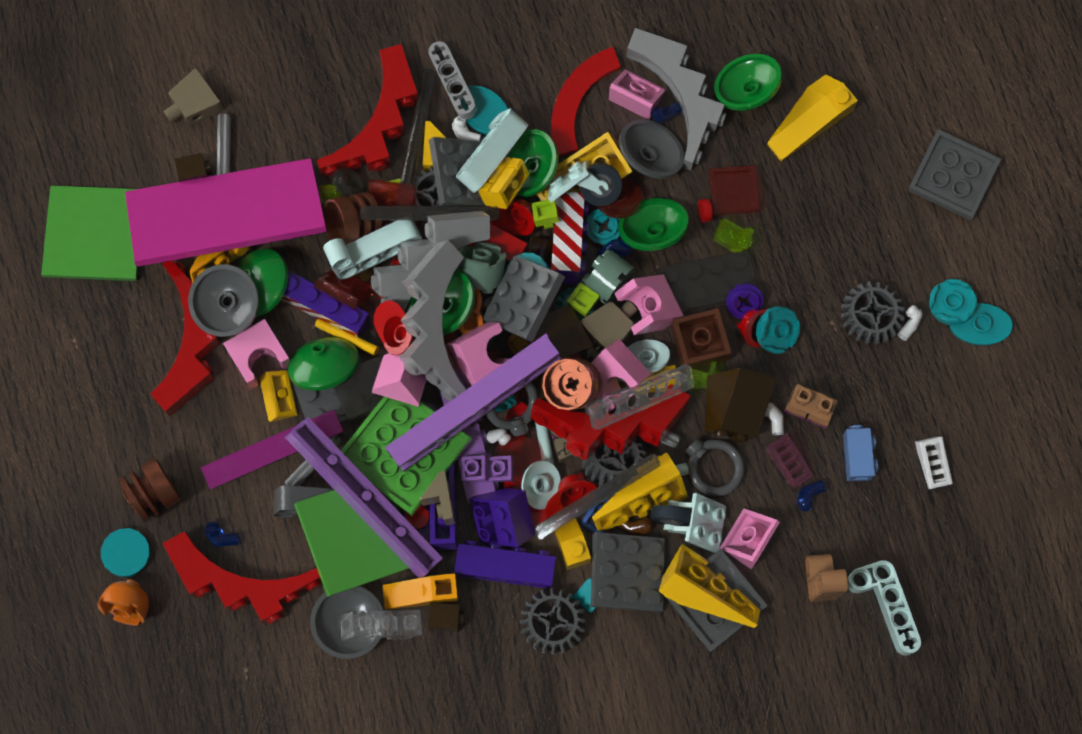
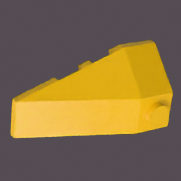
(815, 112)
(602, 150)
(653, 489)
(697, 587)

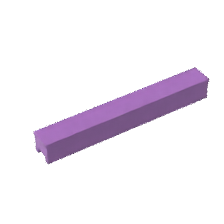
(473, 403)
(363, 497)

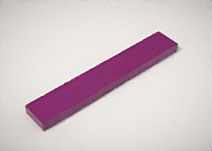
(263, 453)

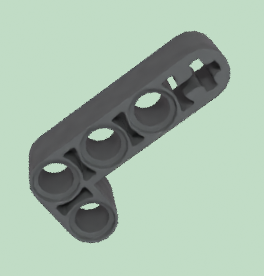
(287, 496)

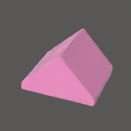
(635, 93)
(397, 383)
(749, 537)

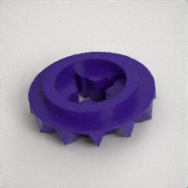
(753, 295)

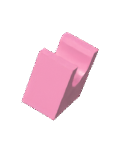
(654, 302)
(251, 345)
(471, 353)
(619, 362)

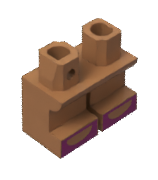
(815, 404)

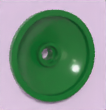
(748, 82)
(536, 150)
(655, 225)
(269, 274)
(461, 297)
(323, 363)

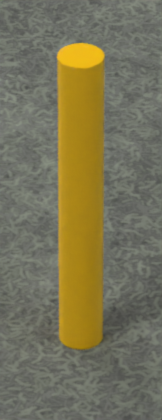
(356, 341)

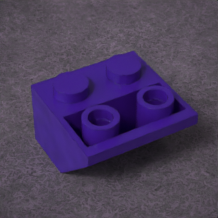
(503, 517)

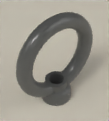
(517, 425)
(697, 449)

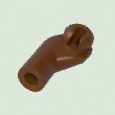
(638, 527)

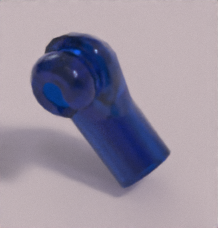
(806, 494)
(218, 537)

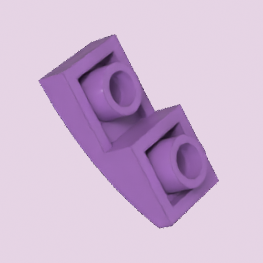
(487, 468)

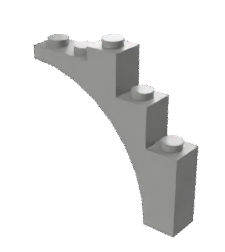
(688, 86)
(456, 227)
(424, 320)

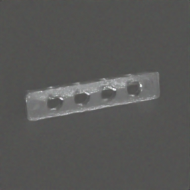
(599, 408)

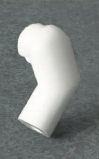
(462, 132)
(911, 325)
(776, 418)
(500, 435)

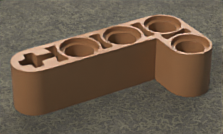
(822, 579)

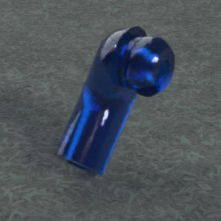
(661, 115)
(616, 246)

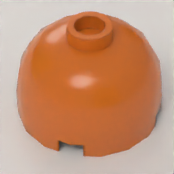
(125, 601)

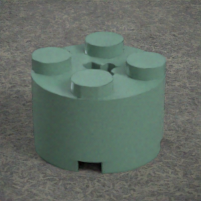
(483, 265)
(608, 276)

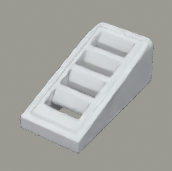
(925, 463)

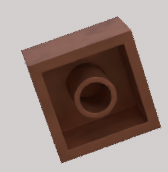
(701, 339)

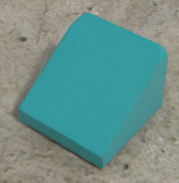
(584, 596)

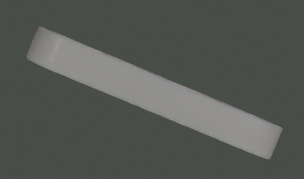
(452, 80)

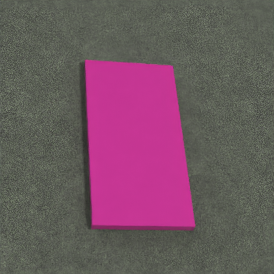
(224, 212)

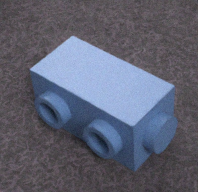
(859, 453)

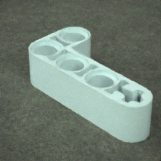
(503, 134)
(370, 249)
(888, 608)

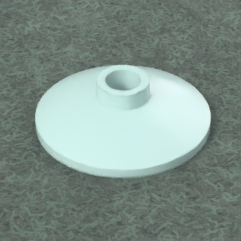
(651, 354)
(540, 483)

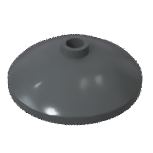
(651, 149)
(209, 297)
(327, 627)

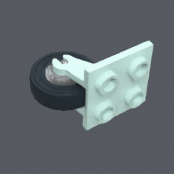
(598, 183)
(701, 526)

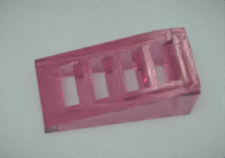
(777, 458)

